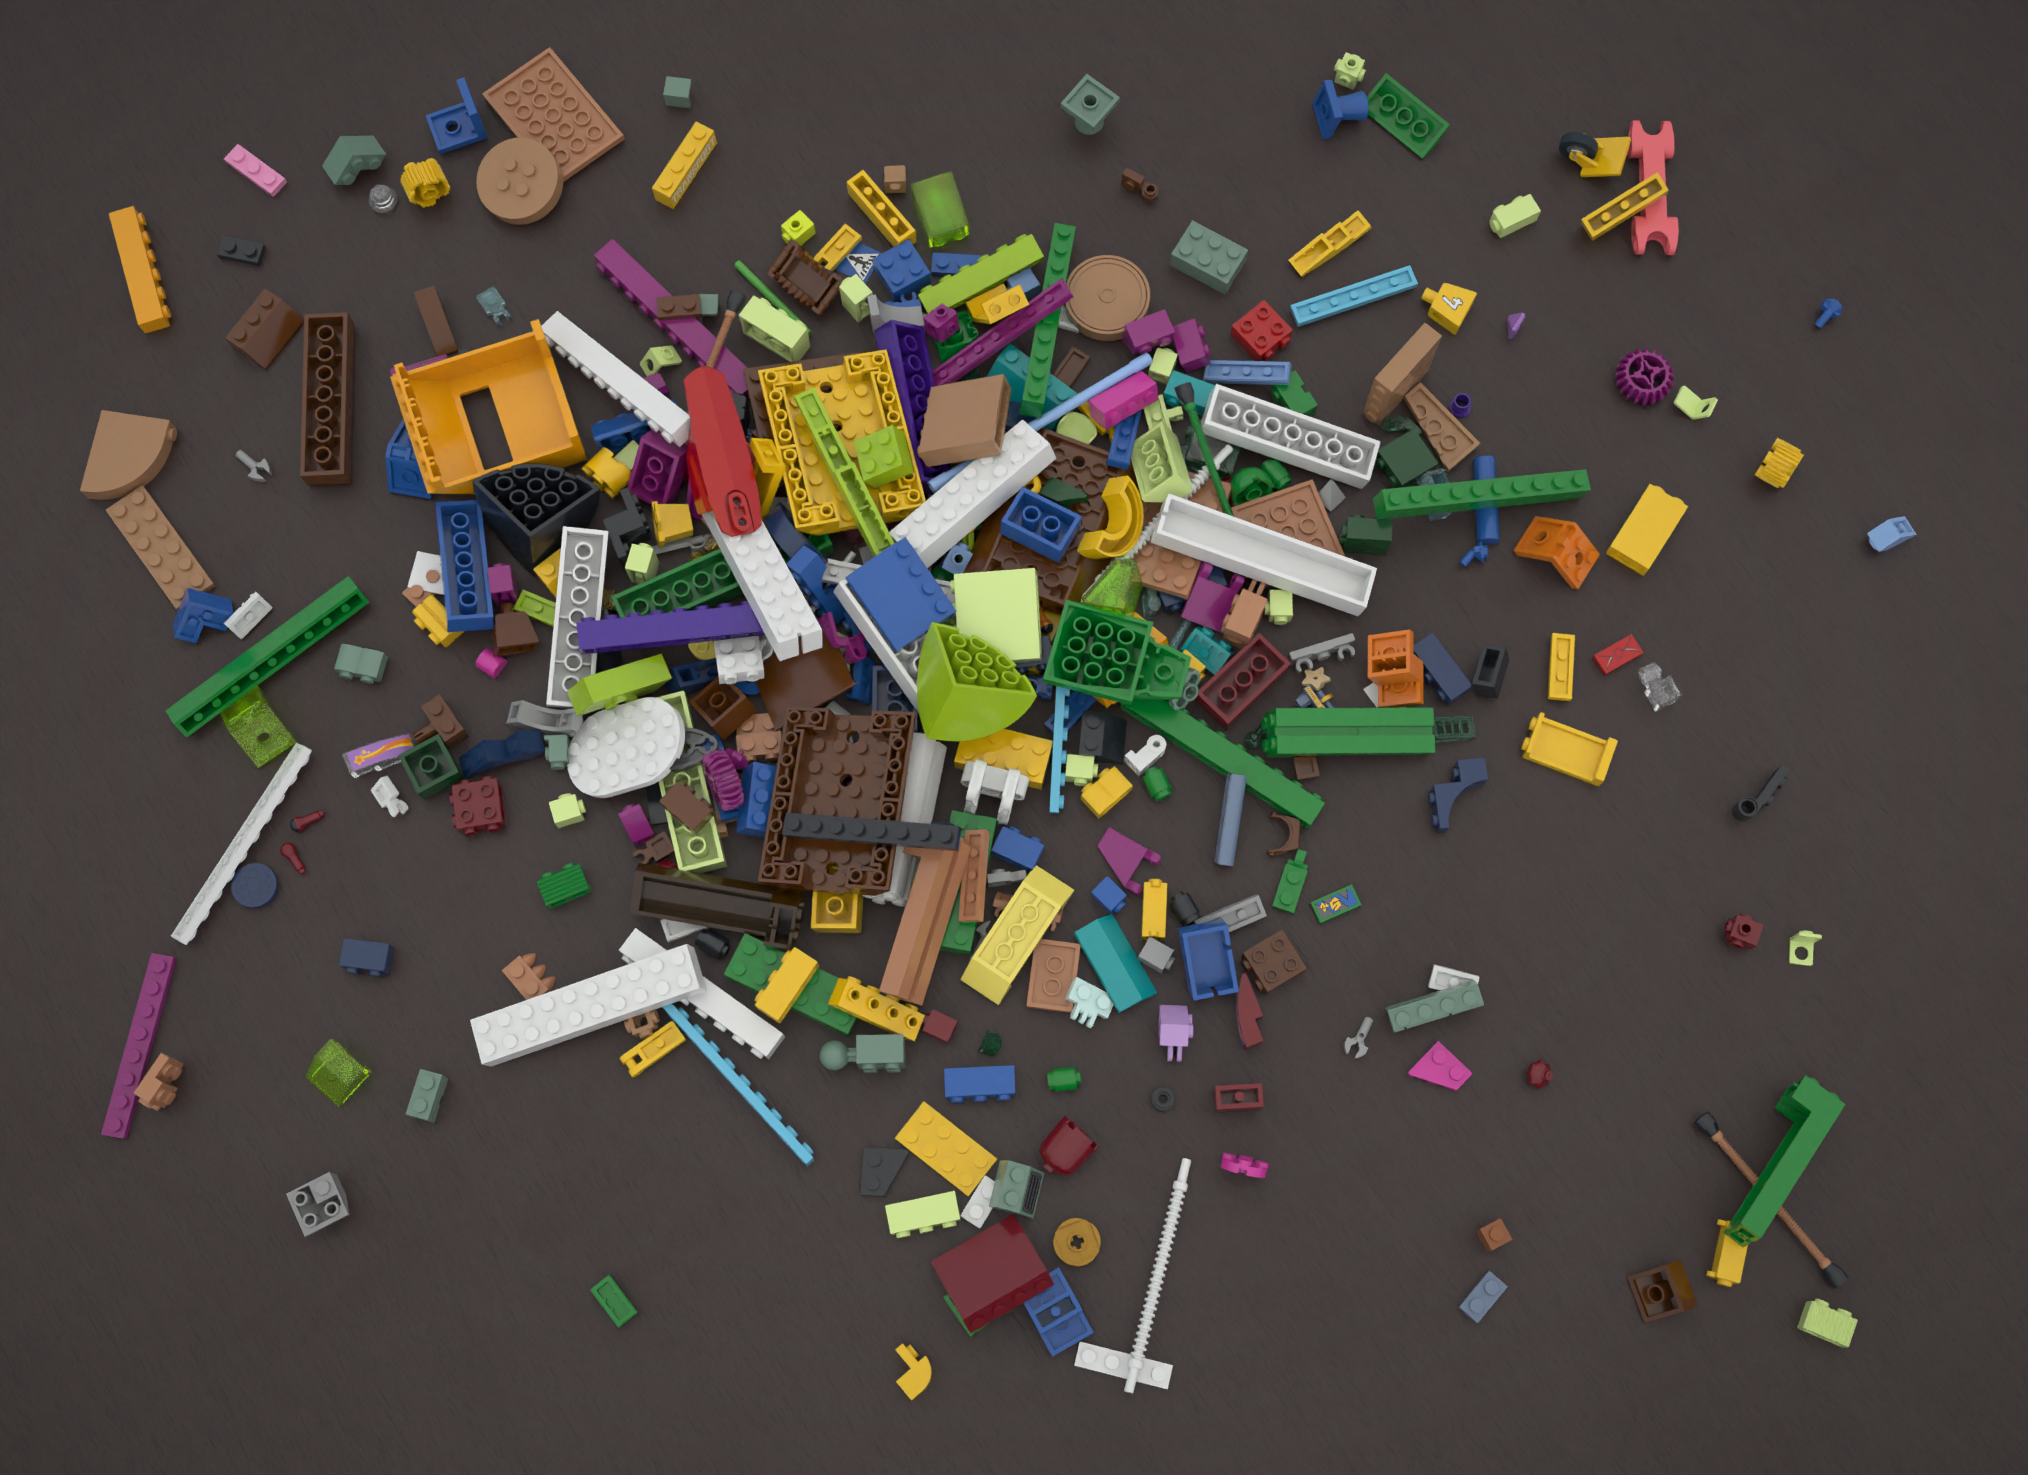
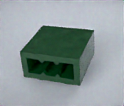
(1405, 460)
(1365, 535)

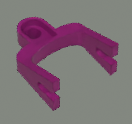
(854, 646)

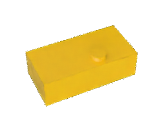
(836, 911)

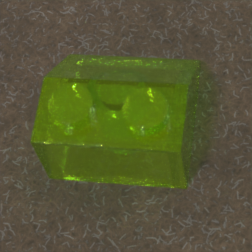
(336, 1072)

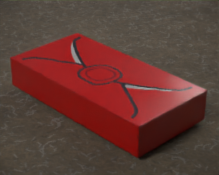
(1618, 654)

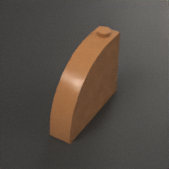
(126, 454)

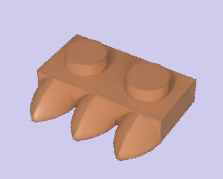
(528, 979)

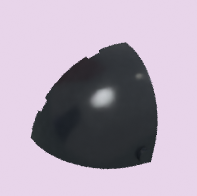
(532, 506)

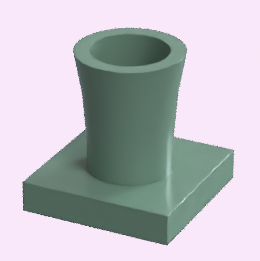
(1089, 104)

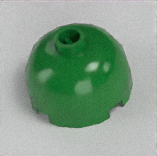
(1249, 485)

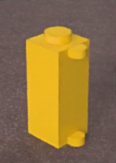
(1154, 910)
(1728, 1259)

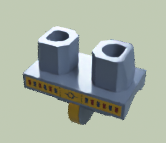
(1309, 698)

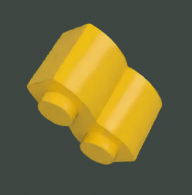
(1106, 791)

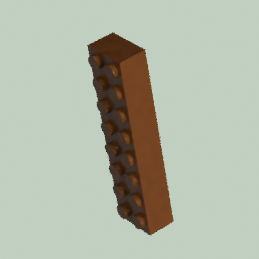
(327, 399)

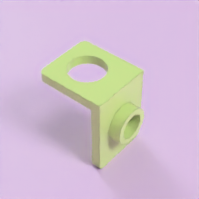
(660, 357)
(1693, 405)
(1806, 940)

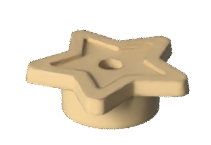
(1319, 682)

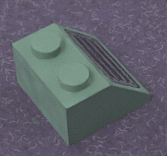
(1016, 1188)

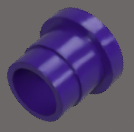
(1458, 411)

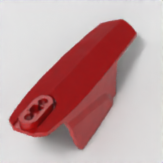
(719, 455)

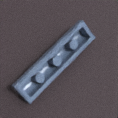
(1230, 819)

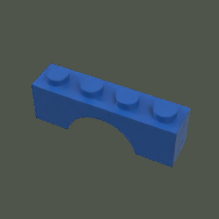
(808, 572)

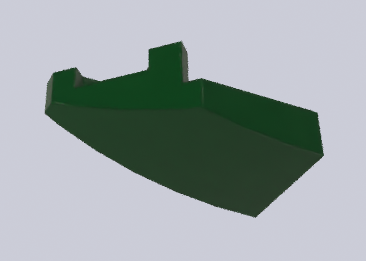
(1062, 493)

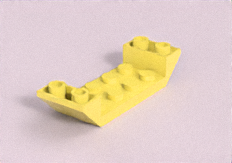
(1016, 934)

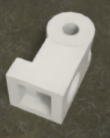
(1147, 755)

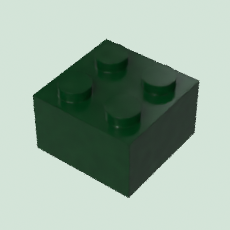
(431, 767)

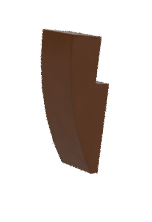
(436, 321)

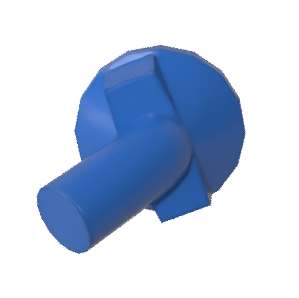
(1830, 308)
(1479, 551)

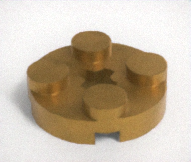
(1072, 1255)

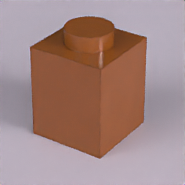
(1493, 1235)

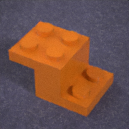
(1395, 669)

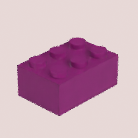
(657, 469)

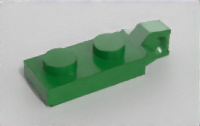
(1291, 883)

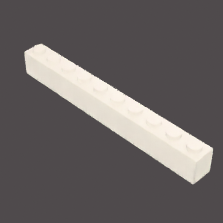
(617, 378)

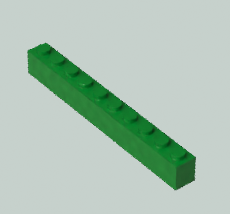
(1046, 329)
(1481, 494)
(266, 657)
(1227, 758)

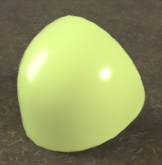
(1077, 427)

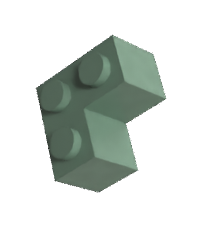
(352, 155)

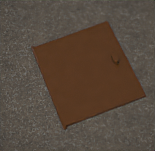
(803, 680)

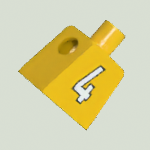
(1449, 305)

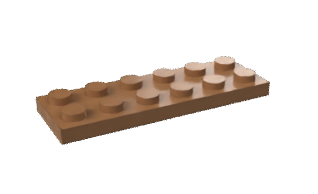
(159, 545)

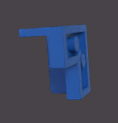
(199, 610)

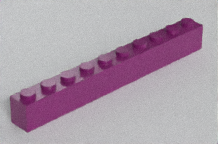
(688, 332)

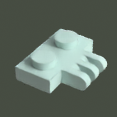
(1088, 1001)

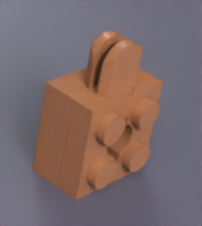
(1244, 616)

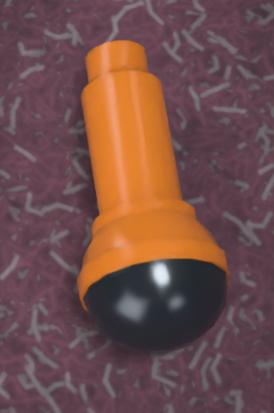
(1045, 624)

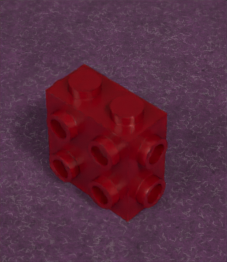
(478, 806)

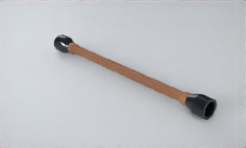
(733, 305)
(1832, 1272)

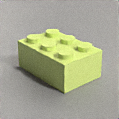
(774, 329)

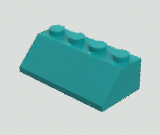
(1015, 366)

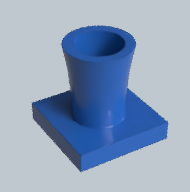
(1332, 109)

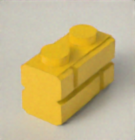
(433, 617)

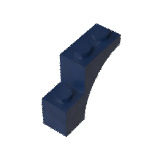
(493, 753)
(1467, 774)

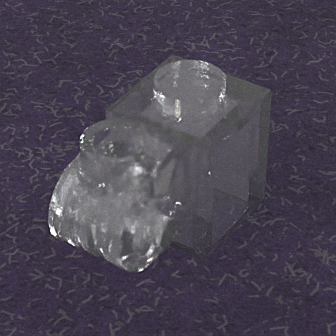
(1659, 691)

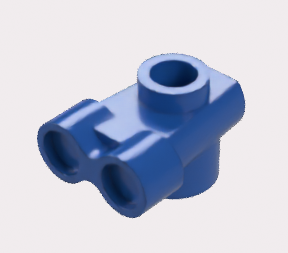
(1040, 688)

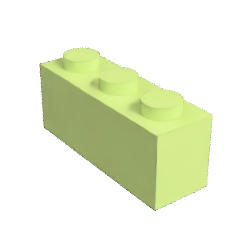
(923, 1214)

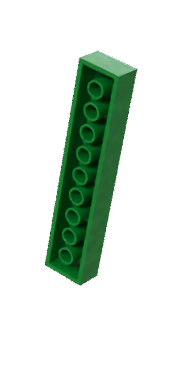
(695, 584)

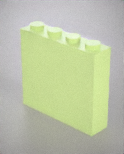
(1001, 610)

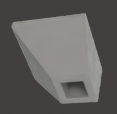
(319, 1203)

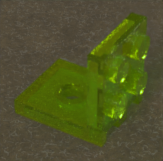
(250, 718)

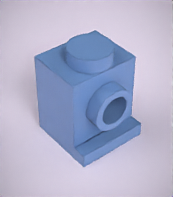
(948, 562)

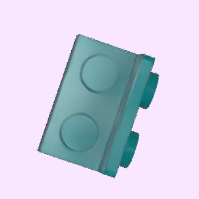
(1208, 649)

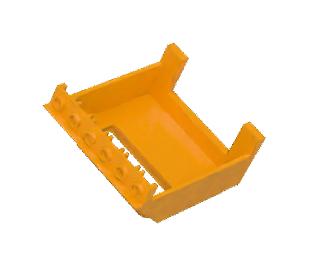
(525, 397)

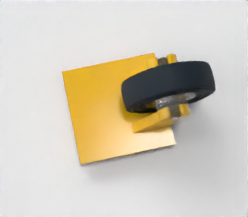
(1595, 155)

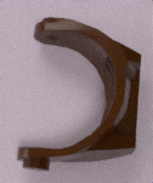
(1293, 841)

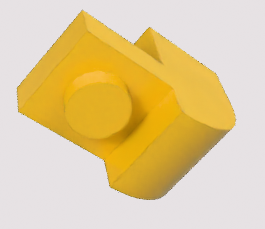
(919, 1375)

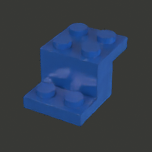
(1058, 1315)

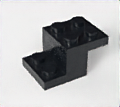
(627, 527)

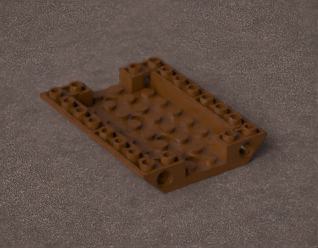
(1074, 572)
(809, 780)

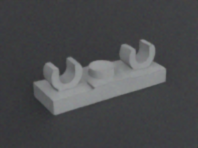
(1322, 651)
(1238, 914)

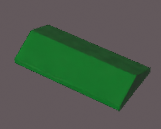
(1405, 116)

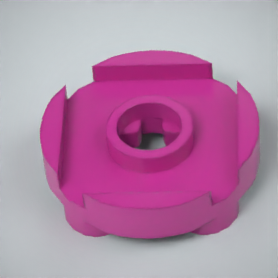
(1244, 1165)

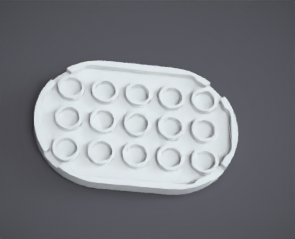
(626, 747)

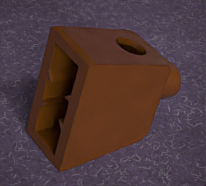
(512, 632)

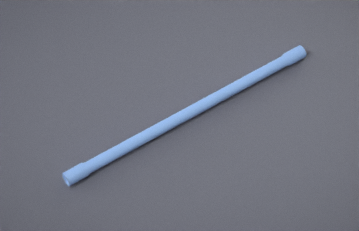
(1133, 367)

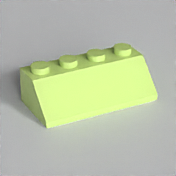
(1160, 465)

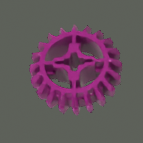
(1640, 386)
(723, 780)

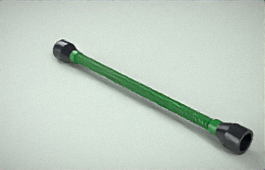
(1186, 396)

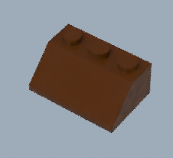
(265, 329)

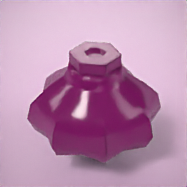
(737, 758)

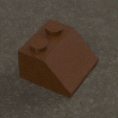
(1662, 1291)

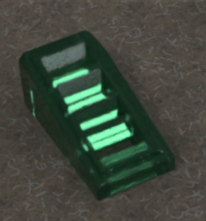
(1453, 736)

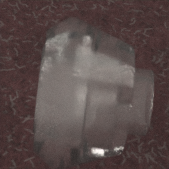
(382, 198)

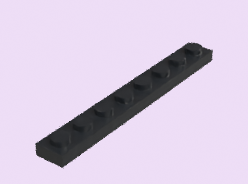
(872, 831)

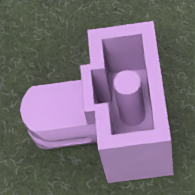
(1174, 1029)

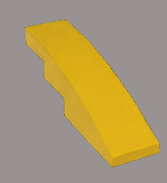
(1330, 244)

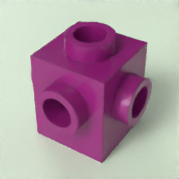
(941, 322)

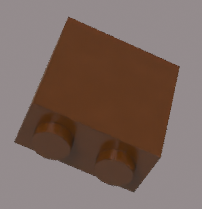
(1273, 962)

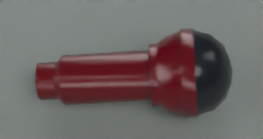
(299, 823)

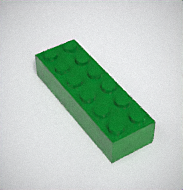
(958, 935)
(755, 963)

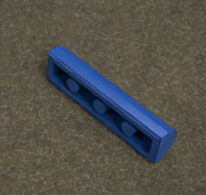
(1486, 519)

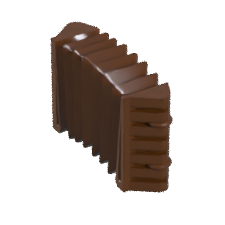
(805, 277)

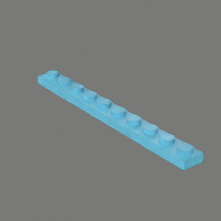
(740, 1083)

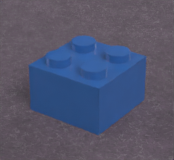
(901, 271)

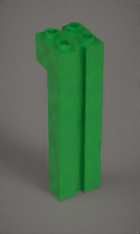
(1347, 732)
(1812, 1114)

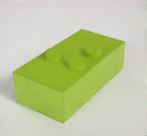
(619, 685)

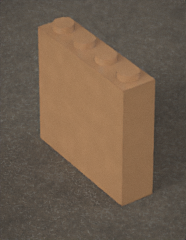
(1401, 374)
(965, 420)

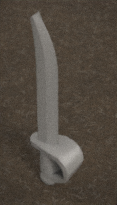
(684, 543)

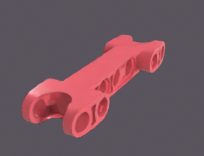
(1651, 154)

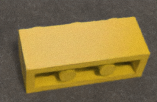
(786, 984)

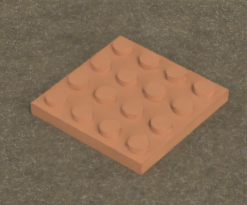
(1293, 513)

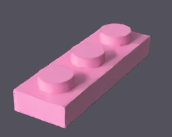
(255, 170)

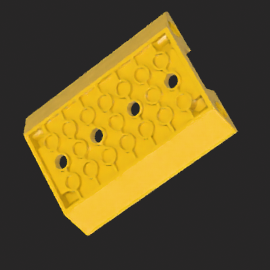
(861, 403)

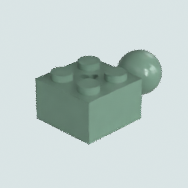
(870, 1054)

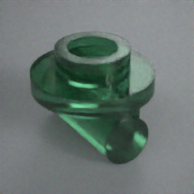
(991, 1044)

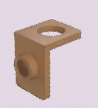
(895, 179)

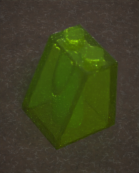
(940, 209)
(1116, 588)

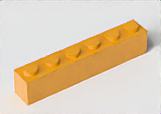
(140, 270)

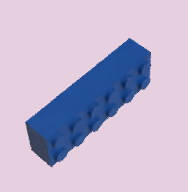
(464, 566)

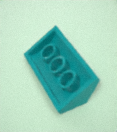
(1115, 963)

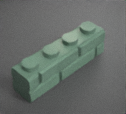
(1434, 1006)

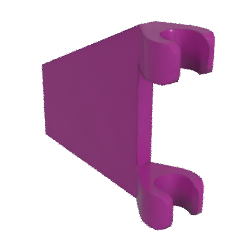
(1124, 857)

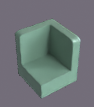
(677, 92)
(709, 305)

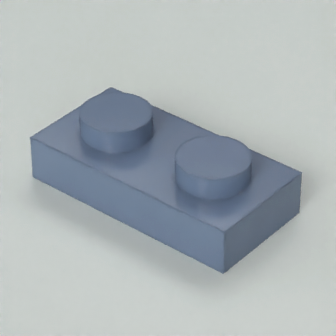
(1482, 1296)

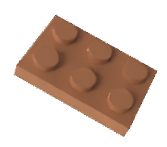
(1052, 974)

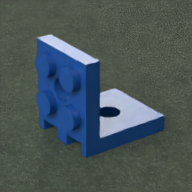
(464, 115)

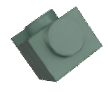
(557, 751)

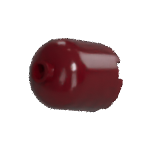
(1066, 1148)

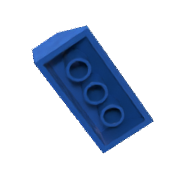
(620, 431)

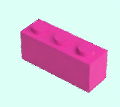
(1123, 400)

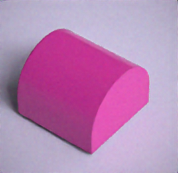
(489, 664)

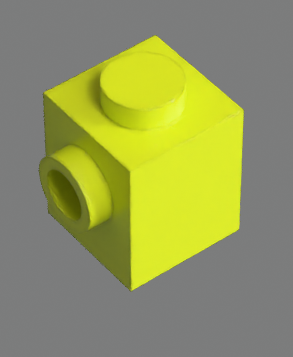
(798, 228)

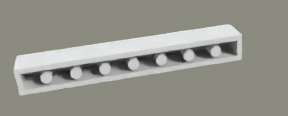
(715, 1003)

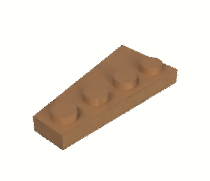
(1443, 431)

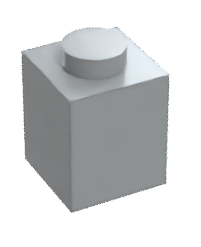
(1156, 955)

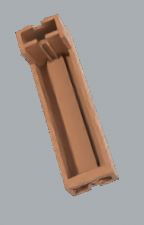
(924, 922)

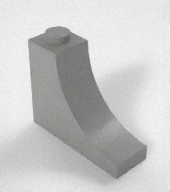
(882, 313)

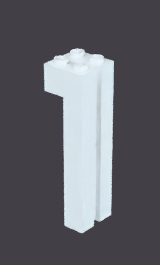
(918, 807)

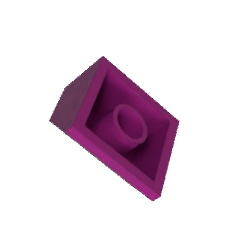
(1148, 332)

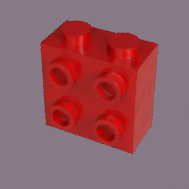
(1261, 332)

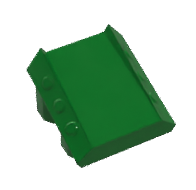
(960, 339)

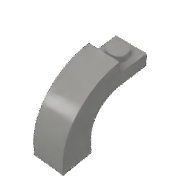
(548, 721)

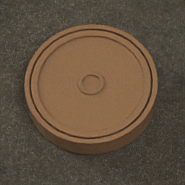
(519, 181)
(1106, 296)

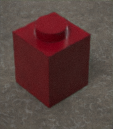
(939, 1026)

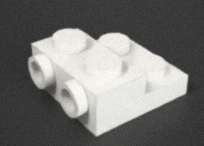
(739, 660)

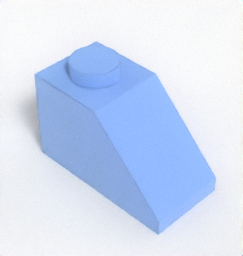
(1891, 533)

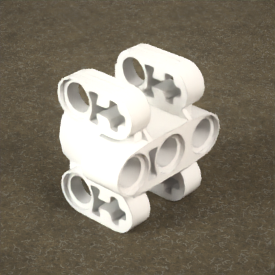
(993, 782)

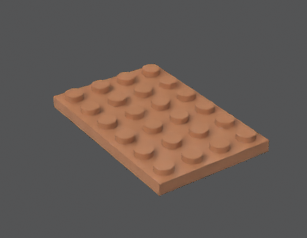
(553, 108)
(1165, 568)

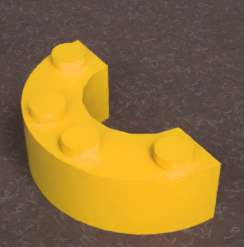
(1123, 525)

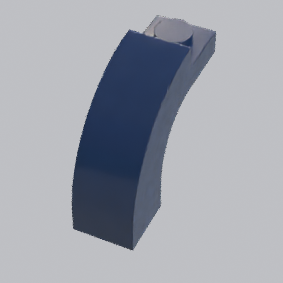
(782, 528)

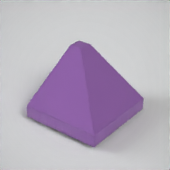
(1514, 322)

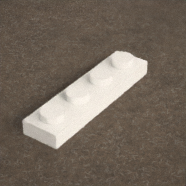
(1116, 1364)

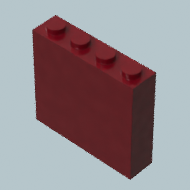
(992, 1273)

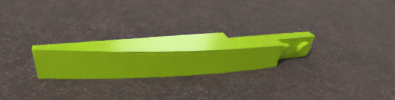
(844, 472)

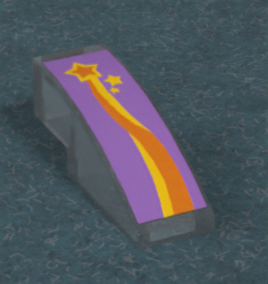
(377, 754)

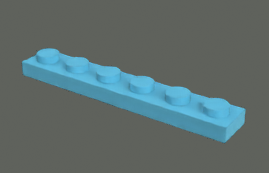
(1353, 296)
(1059, 755)

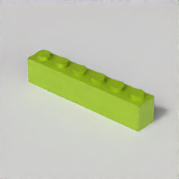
(983, 275)

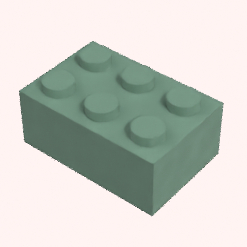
(1208, 257)

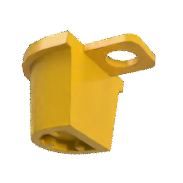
(671, 522)

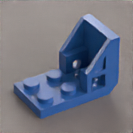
(402, 466)

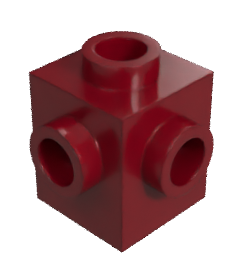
(1743, 931)

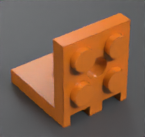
(1559, 547)

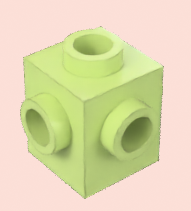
(1349, 70)

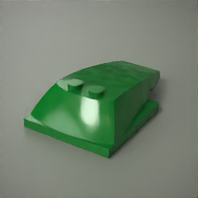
(1113, 657)

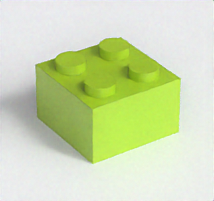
(883, 456)

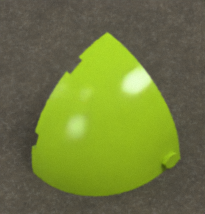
(967, 686)

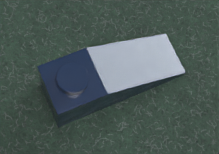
(692, 676)

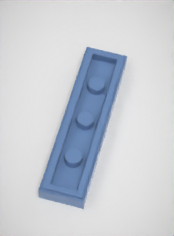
(1248, 372)

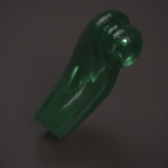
(1401, 423)

